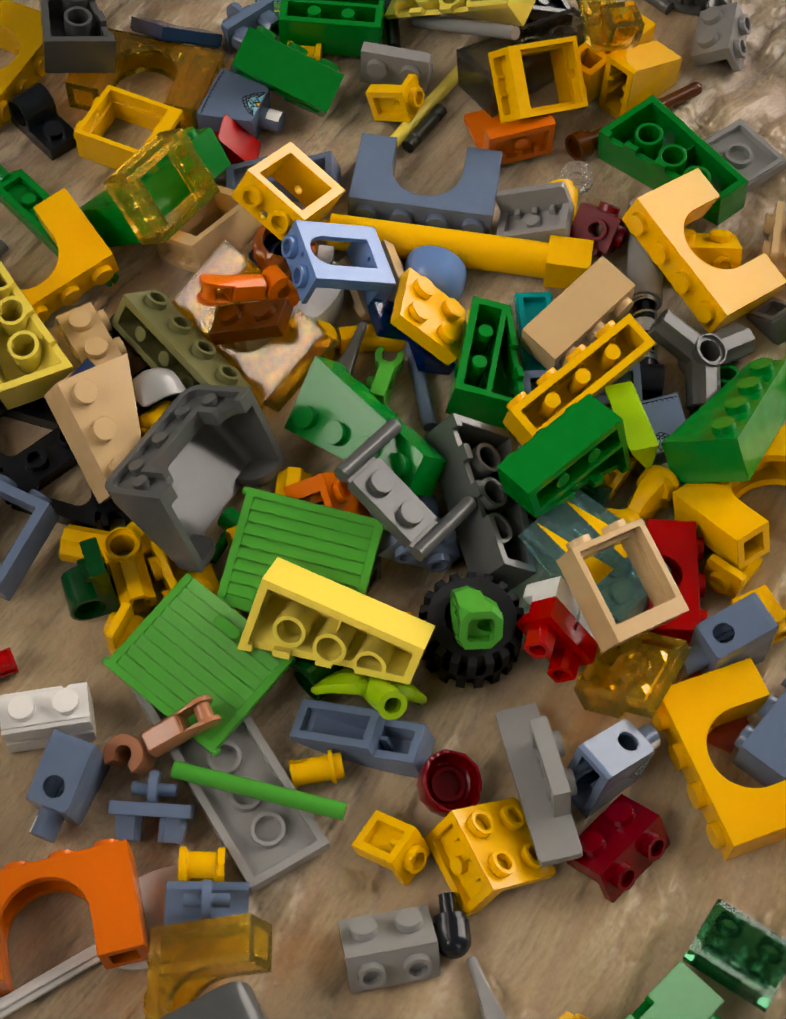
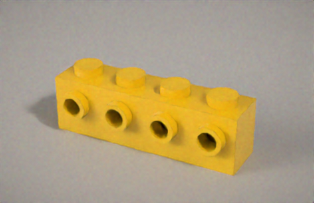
(588, 371)

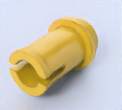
(317, 769)

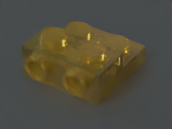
(632, 676)

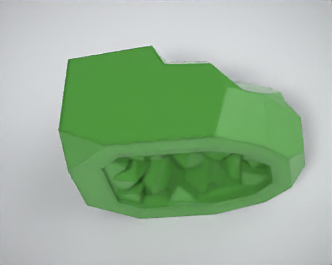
(475, 619)

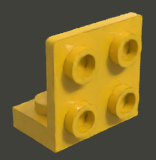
(485, 852)

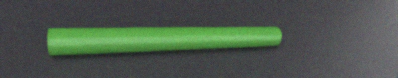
(259, 790)

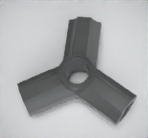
(700, 354)

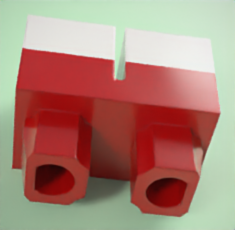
(556, 629)

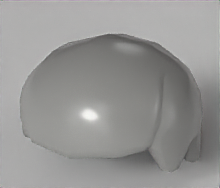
(154, 386)

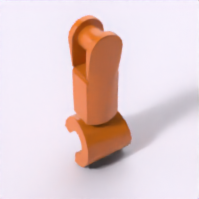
(246, 287)

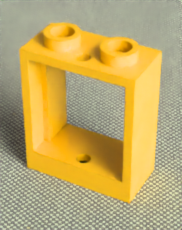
(511, 83)
(130, 108)
(298, 176)

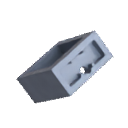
(30, 538)

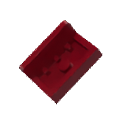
(621, 846)

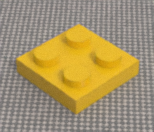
(428, 316)

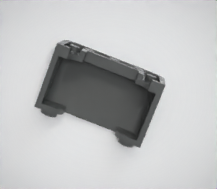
(193, 467)

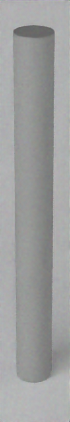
(467, 27)

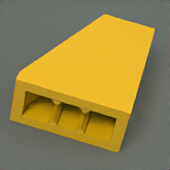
(637, 75)

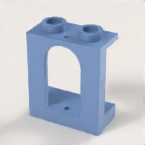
(369, 267)

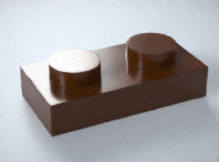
(251, 321)

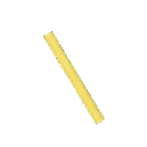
(430, 102)

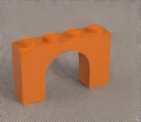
(100, 876)

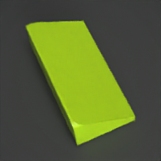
(637, 427)

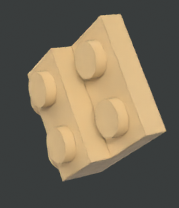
(85, 335)

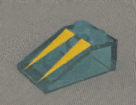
(609, 569)

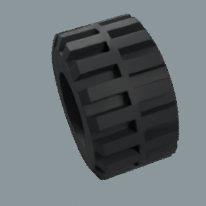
(470, 665)

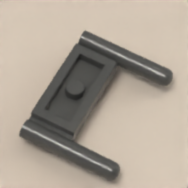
(393, 500)

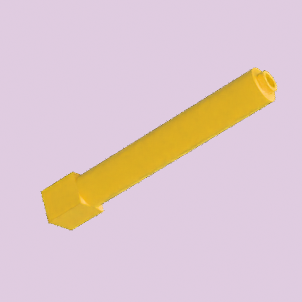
(554, 261)

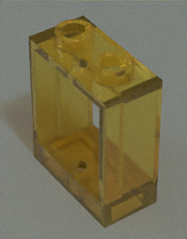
(135, 199)

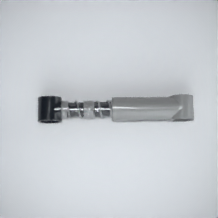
(647, 300)

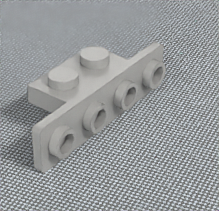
(541, 782)

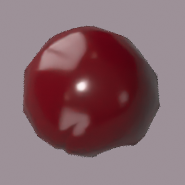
(449, 782)

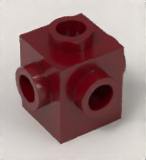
(587, 225)

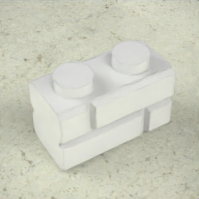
(32, 715)

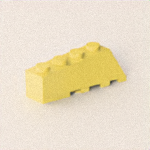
(500, 11)
(28, 352)
(333, 625)

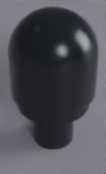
(451, 928)

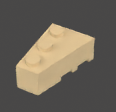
(578, 314)
(98, 419)

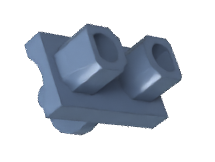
(240, 18)
(130, 814)
(204, 900)

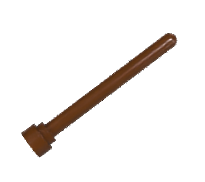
(583, 143)

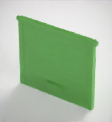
(304, 533)
(192, 651)

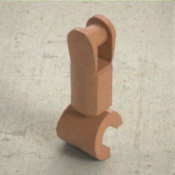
(161, 737)

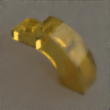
(611, 24)

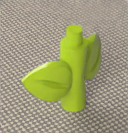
(384, 696)

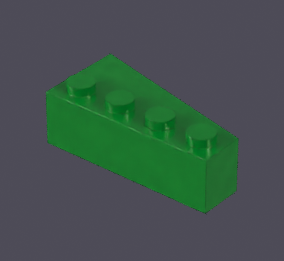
(660, 147)
(162, 184)
(342, 414)
(732, 428)

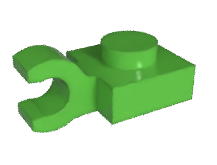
(383, 382)

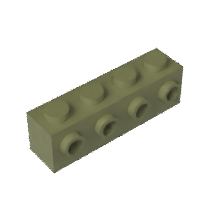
(171, 341)

